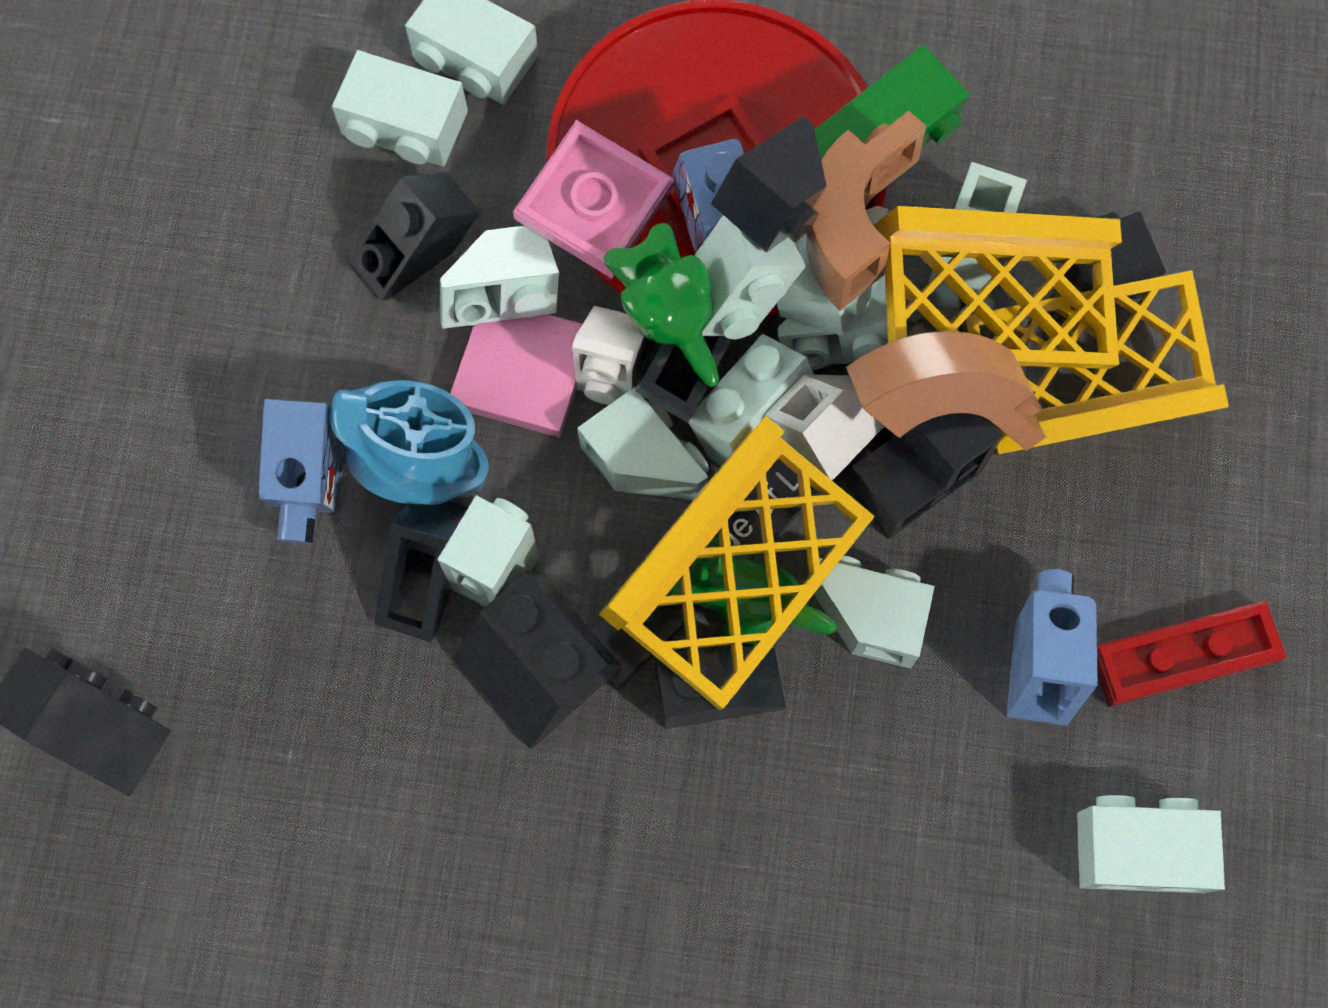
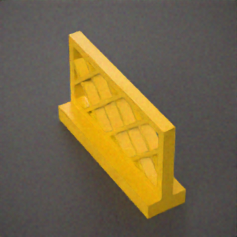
(1013, 238)
(1141, 404)
(694, 531)

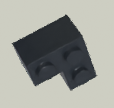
(921, 467)
(67, 715)

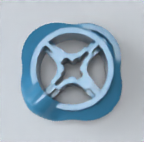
(409, 441)

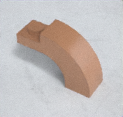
(842, 242)
(943, 376)

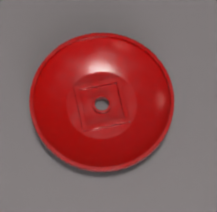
(700, 79)

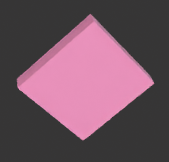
(593, 197)
(520, 372)

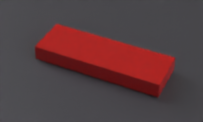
(1188, 653)

